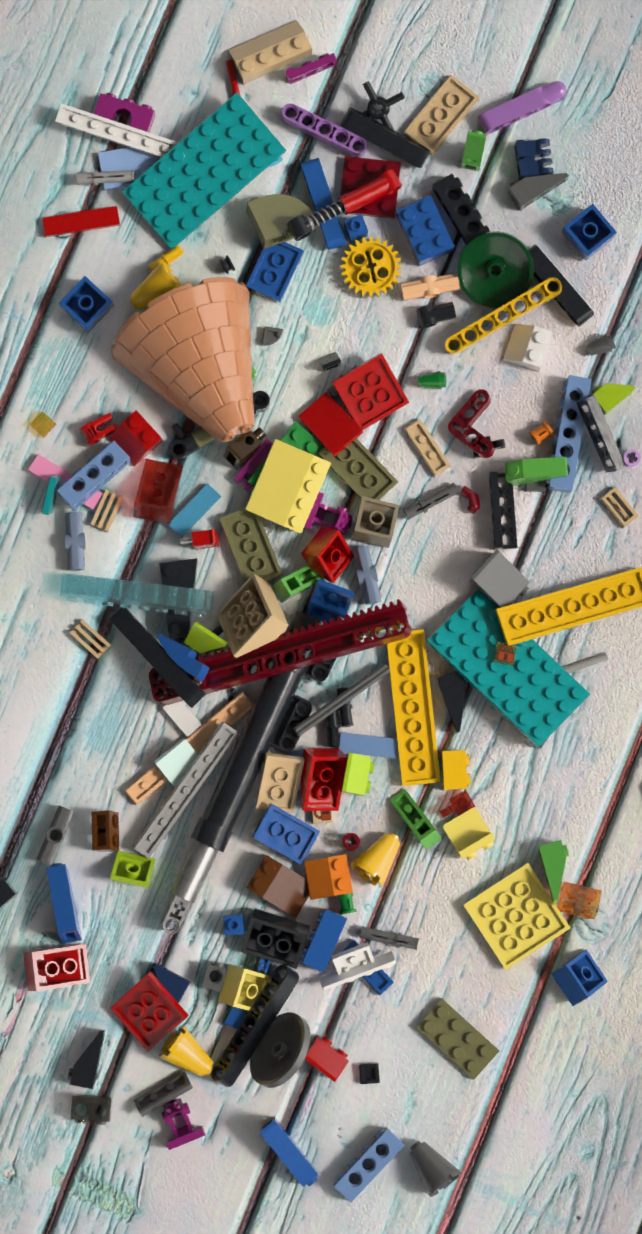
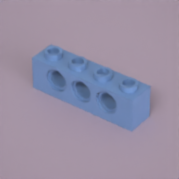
(74, 498)
(352, 1190)

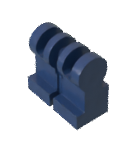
(525, 155)

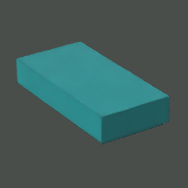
(51, 494)

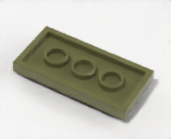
(360, 470)
(250, 545)
(457, 1038)

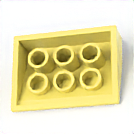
(288, 486)

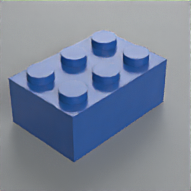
(425, 230)
(323, 940)

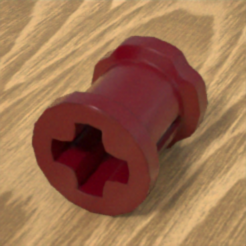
(356, 838)

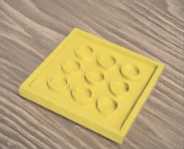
(516, 916)

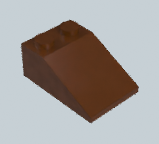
(280, 886)

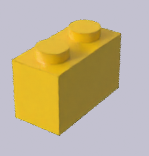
(454, 770)

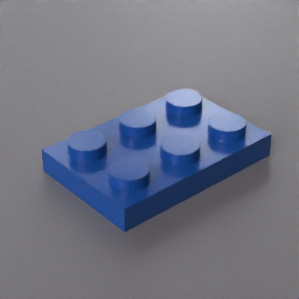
(275, 270)
(285, 833)

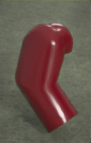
(473, 499)

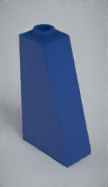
(63, 903)
(289, 1152)

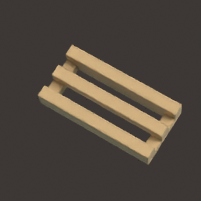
(99, 509)
(612, 510)
(78, 628)

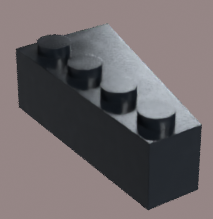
(179, 574)

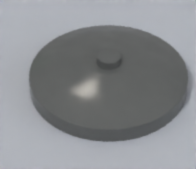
(280, 1050)

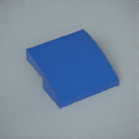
(329, 601)

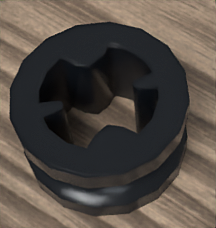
(227, 264)

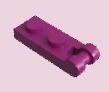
(310, 68)
(252, 464)

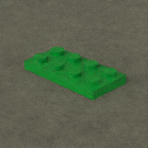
(296, 437)

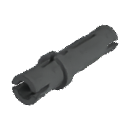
(430, 501)
(411, 942)

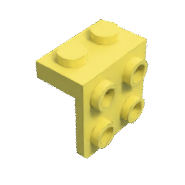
(469, 833)

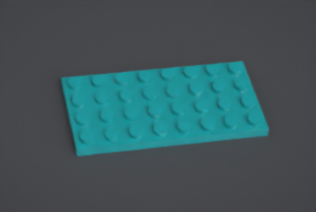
(204, 171)
(530, 694)

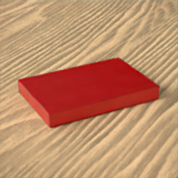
(330, 424)

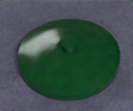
(495, 269)

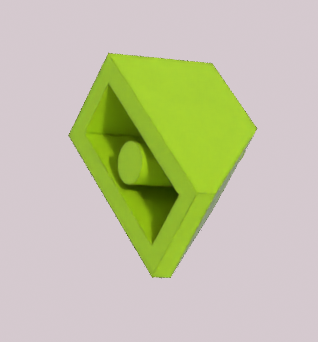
(611, 395)

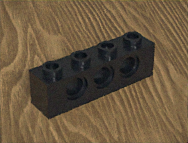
(442, 190)

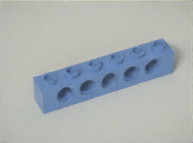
(582, 387)

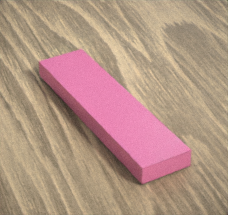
(45, 469)

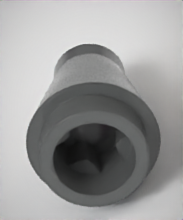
(601, 345)

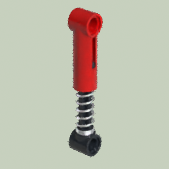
(383, 185)

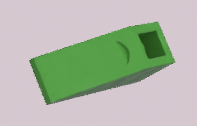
(473, 150)

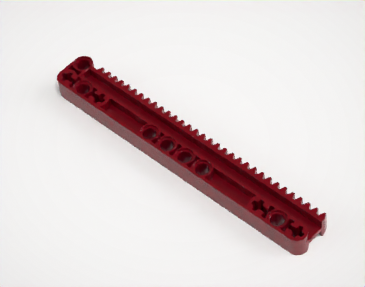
(324, 640)

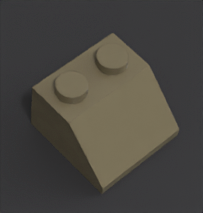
(375, 522)

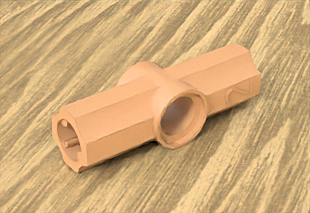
(430, 286)

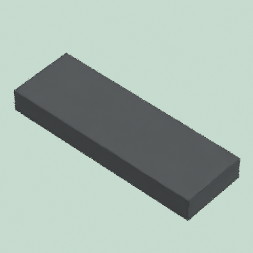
(163, 1094)

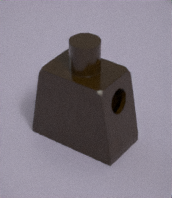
(239, 452)

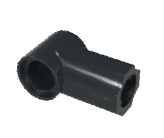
(431, 315)

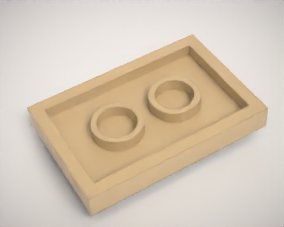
(279, 781)

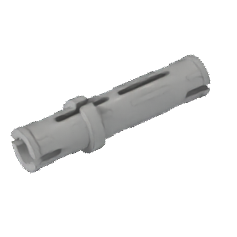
(82, 178)

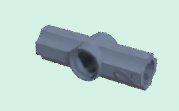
(75, 541)
(367, 575)

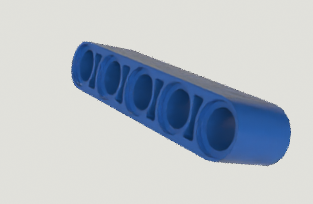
(321, 198)

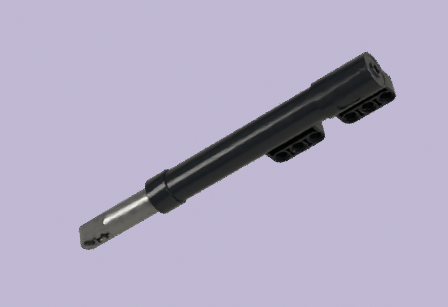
(264, 728)

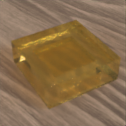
(42, 424)

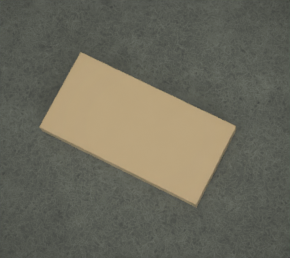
(441, 114)

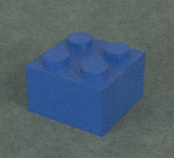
(589, 232)
(86, 304)

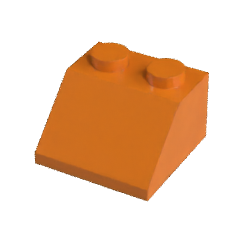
(328, 877)

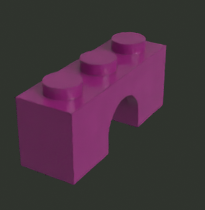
(110, 106)

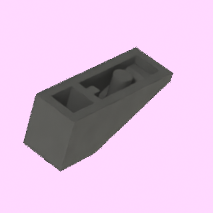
(532, 188)

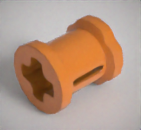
(535, 434)

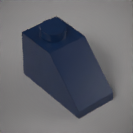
(172, 982)

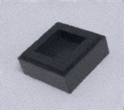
(369, 1073)

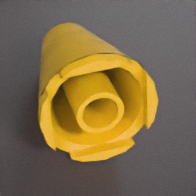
(154, 285)
(377, 859)
(186, 1053)

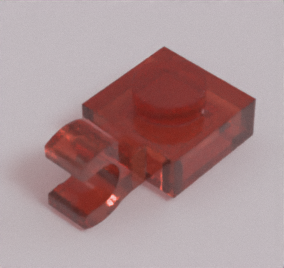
(460, 804)

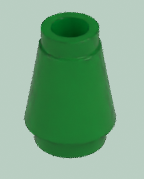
(433, 380)

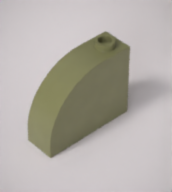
(270, 217)

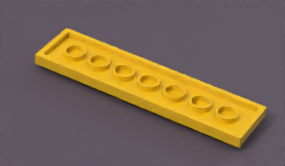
(571, 607)
(413, 710)

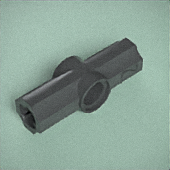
(49, 847)

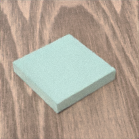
(176, 761)

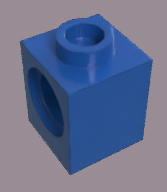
(355, 228)
(234, 924)

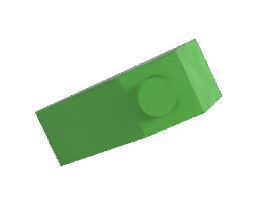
(535, 470)
(295, 583)
(415, 819)
(553, 859)

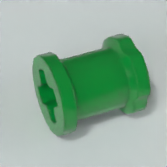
(346, 903)

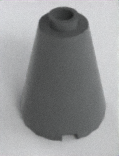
(432, 1168)

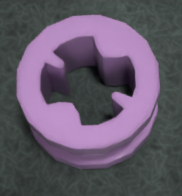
(626, 460)

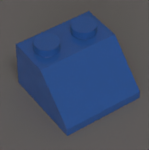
(579, 978)

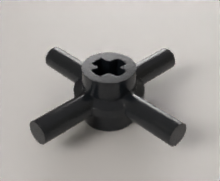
(386, 103)

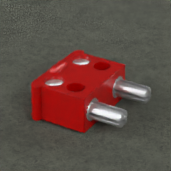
(202, 539)

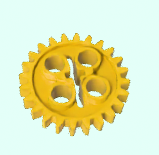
(354, 271)

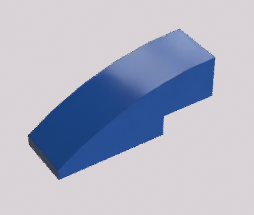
(184, 657)

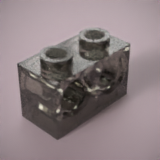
(91, 1103)

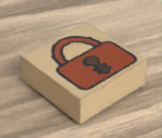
(322, 816)

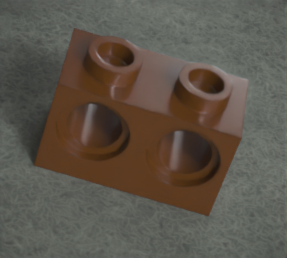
(105, 831)

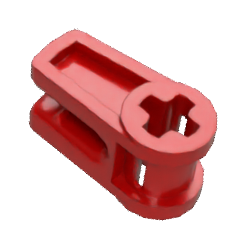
(94, 425)

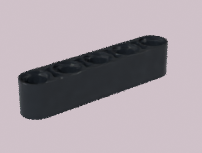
(385, 137)
(568, 299)

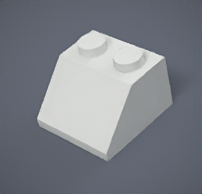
(527, 346)

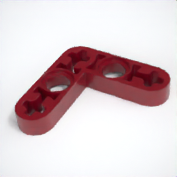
(466, 423)

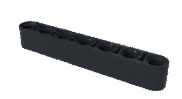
(157, 656)
(255, 1025)

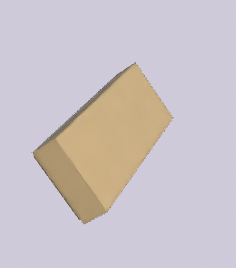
(427, 447)

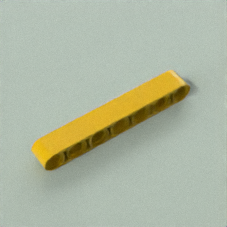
(510, 309)

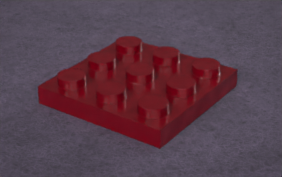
(363, 170)

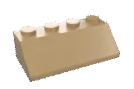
(271, 52)

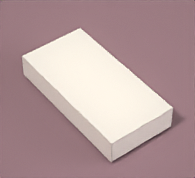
(183, 717)

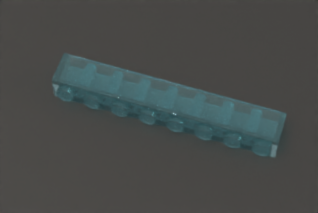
(136, 593)

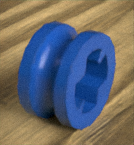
(263, 966)

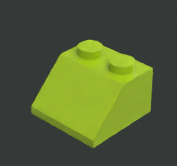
(357, 774)

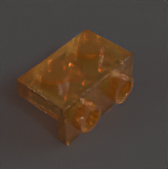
(579, 900)

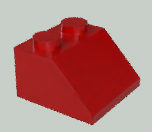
(136, 437)
(328, 553)

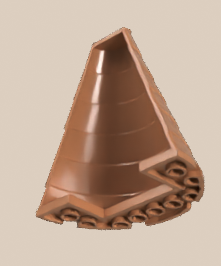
(196, 353)

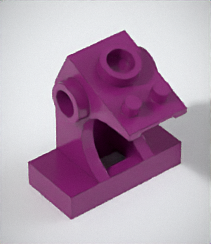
(342, 522)
(183, 1134)

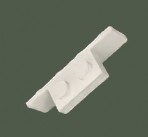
(355, 964)

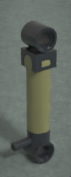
(199, 437)

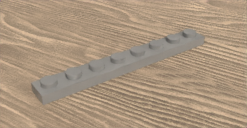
(185, 789)

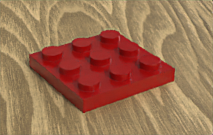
(370, 391)
(149, 1011)

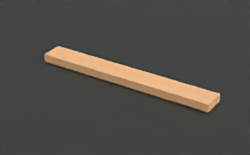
(154, 777)

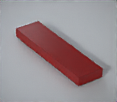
(81, 221)

